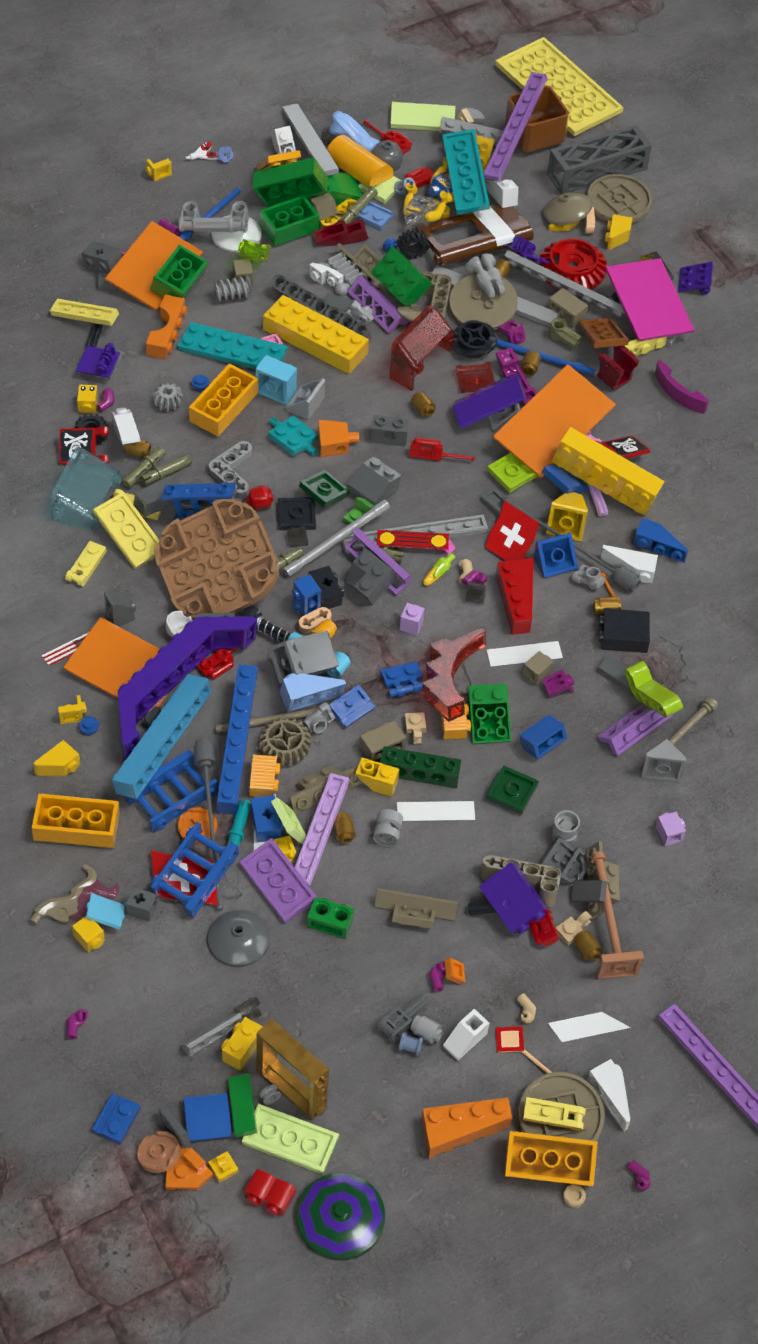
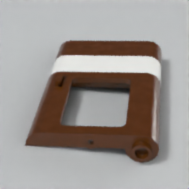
(497, 229)

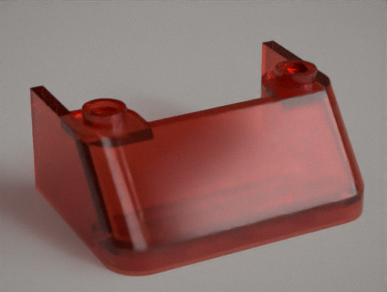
(416, 344)

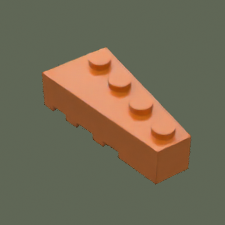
(463, 1123)

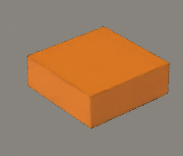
(454, 970)

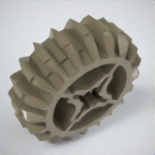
(293, 733)

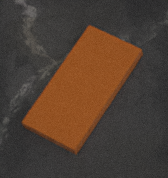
(602, 332)

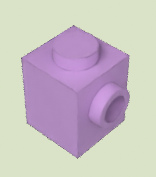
(412, 619)
(670, 828)

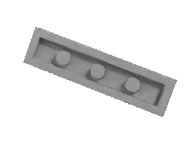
(451, 125)

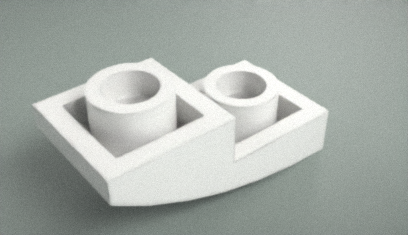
(325, 274)

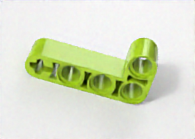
(651, 692)

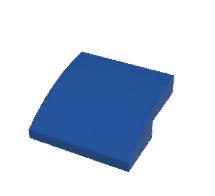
(564, 480)
(207, 1117)

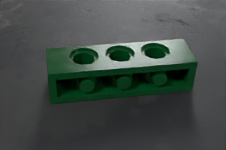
(423, 767)

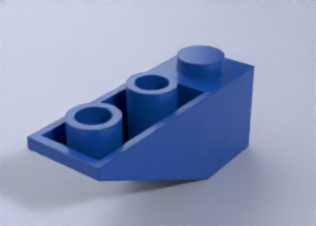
(657, 539)

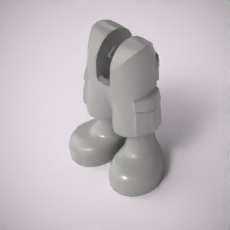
(487, 280)

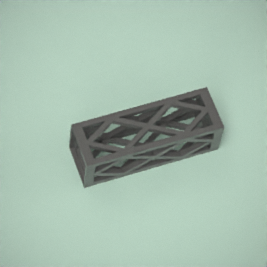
(636, 152)

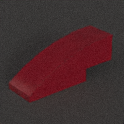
(341, 233)

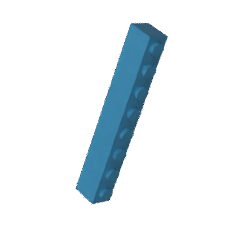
(161, 736)

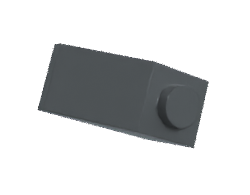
(119, 608)

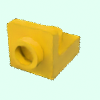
(158, 170)
(72, 713)

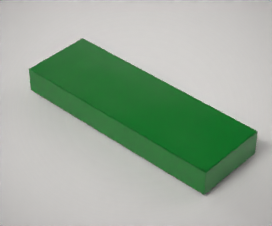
(242, 1105)

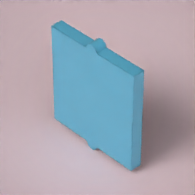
(105, 911)

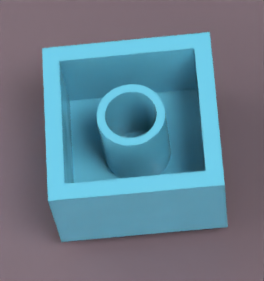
(276, 379)

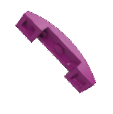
(509, 365)
(693, 401)

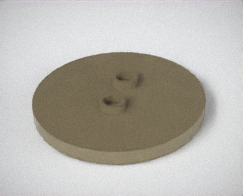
(620, 196)
(472, 303)
(570, 1090)

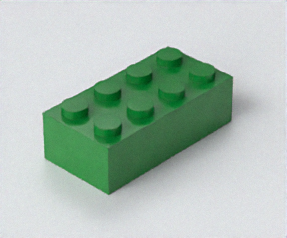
(290, 181)

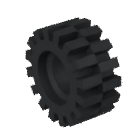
(411, 237)
(92, 422)

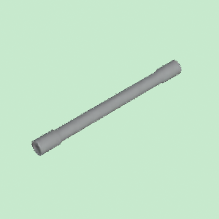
(298, 564)

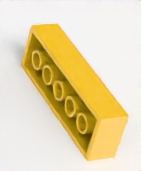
(316, 334)
(607, 471)

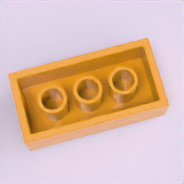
(223, 400)
(75, 820)
(550, 1158)

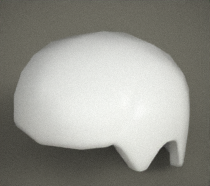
(176, 622)

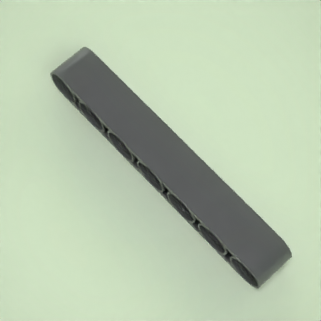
(316, 302)

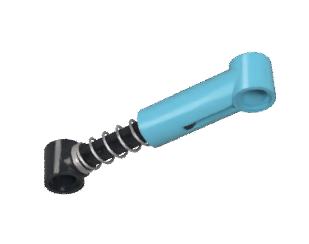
(281, 636)

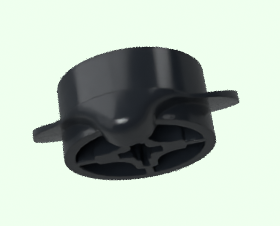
(474, 339)

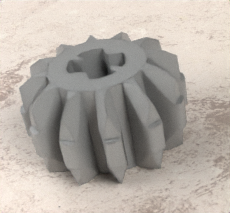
(167, 396)

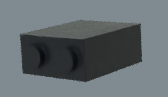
(625, 630)

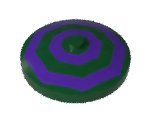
(340, 1216)

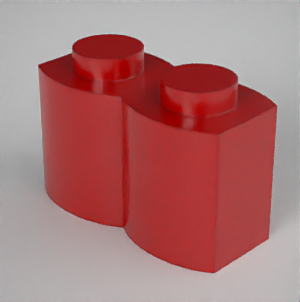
(269, 1192)

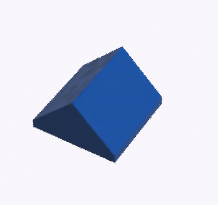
(555, 555)

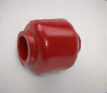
(260, 497)

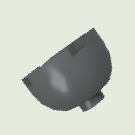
(389, 153)

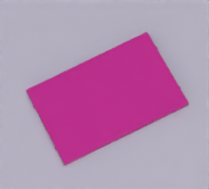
(649, 299)

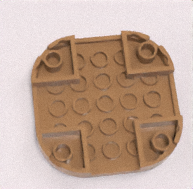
(217, 559)

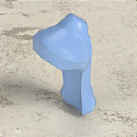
(345, 125)

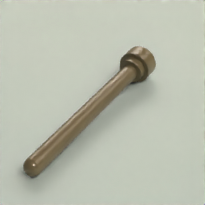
(708, 706)

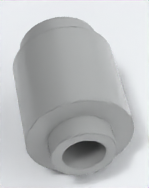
(426, 1029)

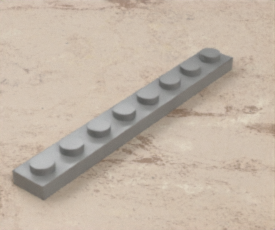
(559, 281)

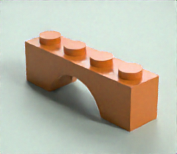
(161, 341)

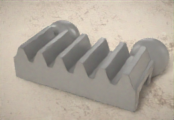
(343, 266)

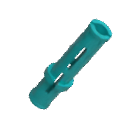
(236, 833)

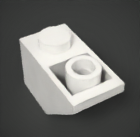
(282, 140)
(466, 1034)

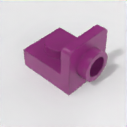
(514, 331)
(558, 683)

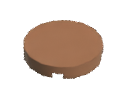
(159, 1152)

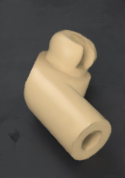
(466, 566)
(529, 1008)

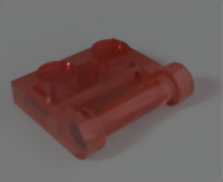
(474, 382)

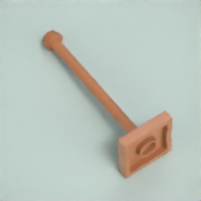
(618, 963)

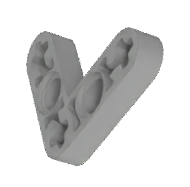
(227, 466)

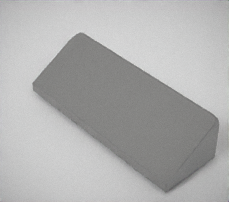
(211, 1034)

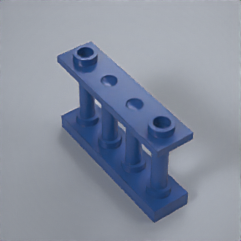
(196, 492)
(168, 773)
(203, 886)

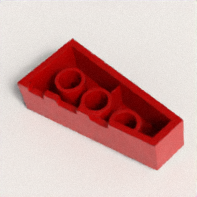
(516, 590)

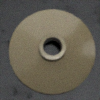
(409, 313)

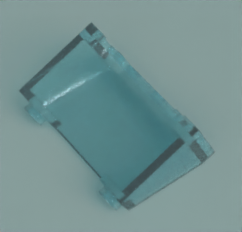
(82, 489)

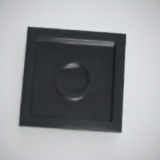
(296, 513)

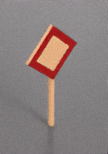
(511, 1040)

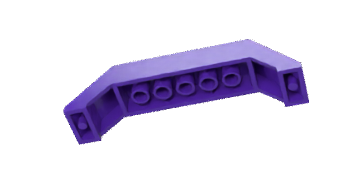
(174, 664)

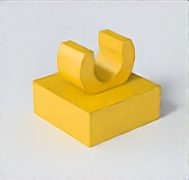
(223, 1166)

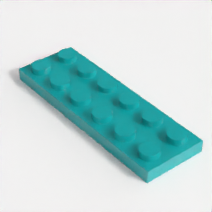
(466, 171)
(228, 346)

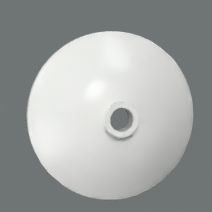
(231, 241)

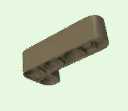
(440, 290)
(542, 877)

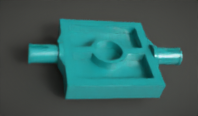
(293, 436)

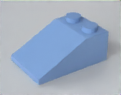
(308, 690)

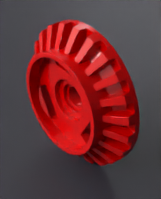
(590, 263)

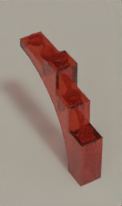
(446, 659)

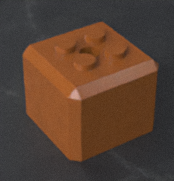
(546, 123)

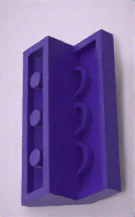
(489, 400)

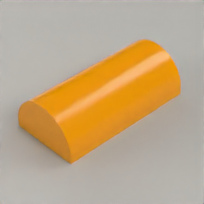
(359, 162)

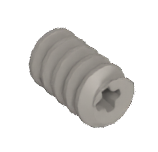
(233, 288)

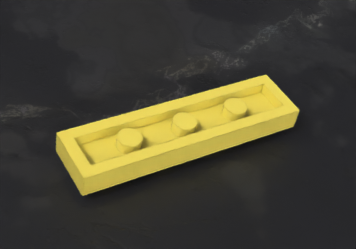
(84, 312)

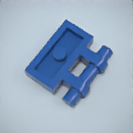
(401, 675)

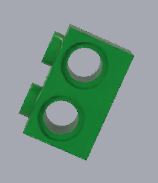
(328, 922)

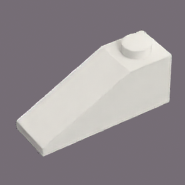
(504, 192)
(125, 426)
(637, 562)
(610, 1085)

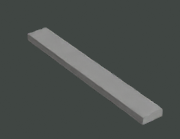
(310, 138)
(524, 308)
(454, 527)

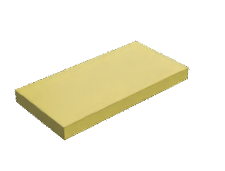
(127, 529)

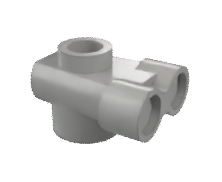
(363, 313)
(590, 576)
(318, 720)

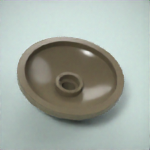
(567, 208)

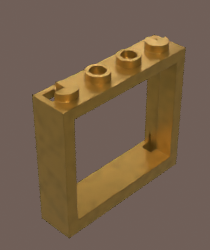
(275, 1040)

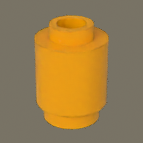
(326, 625)

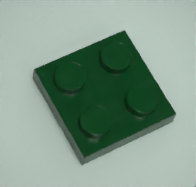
(324, 488)
(512, 789)

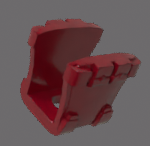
(620, 369)

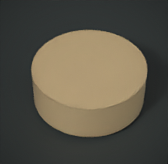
(574, 1196)

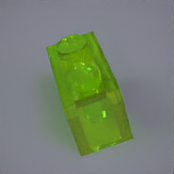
(254, 250)

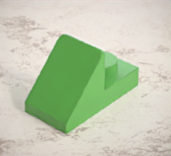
(361, 507)

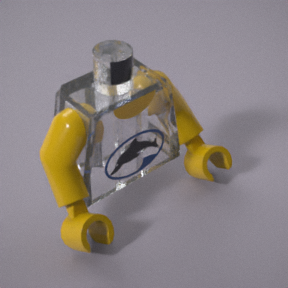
(423, 210)

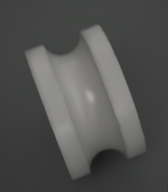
(270, 1094)

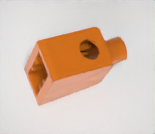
(335, 438)

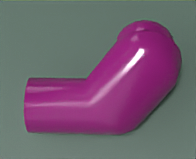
(108, 401)
(474, 576)
(436, 976)
(74, 1022)
(642, 1175)

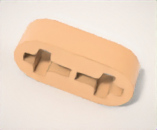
(589, 222)
(314, 619)

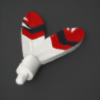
(202, 153)

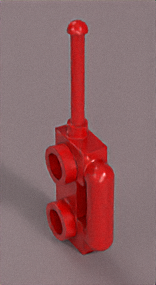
(403, 142)
(421, 176)
(432, 450)
(221, 657)
(549, 933)

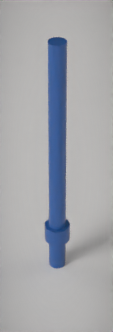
(188, 234)
(555, 360)

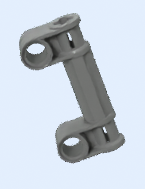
(191, 220)

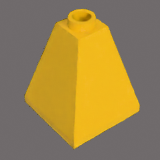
(568, 515)

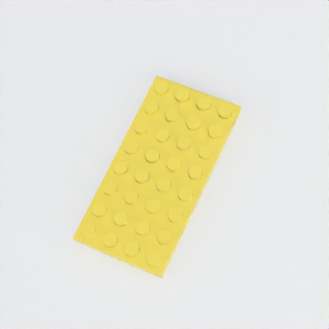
(582, 97)

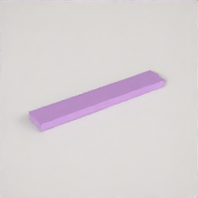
(321, 826)

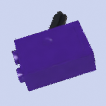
(512, 898)

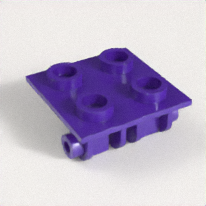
(525, 249)
(696, 277)
(98, 361)

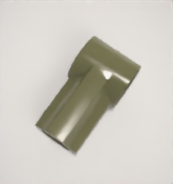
(560, 332)

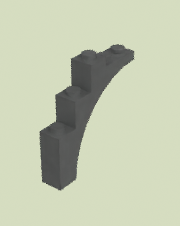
(149, 499)

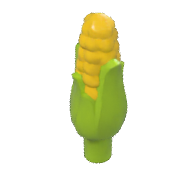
(438, 570)

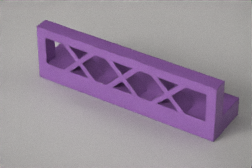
(382, 302)
(378, 552)
(631, 728)

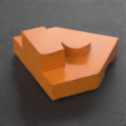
(188, 1172)

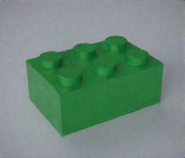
(289, 220)
(179, 273)
(401, 277)

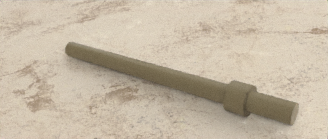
(263, 720)

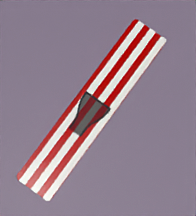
(63, 651)

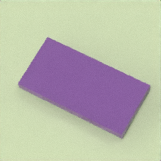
(278, 880)

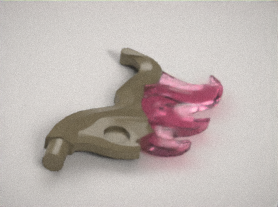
(75, 904)

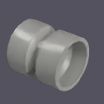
(566, 826)
(387, 827)

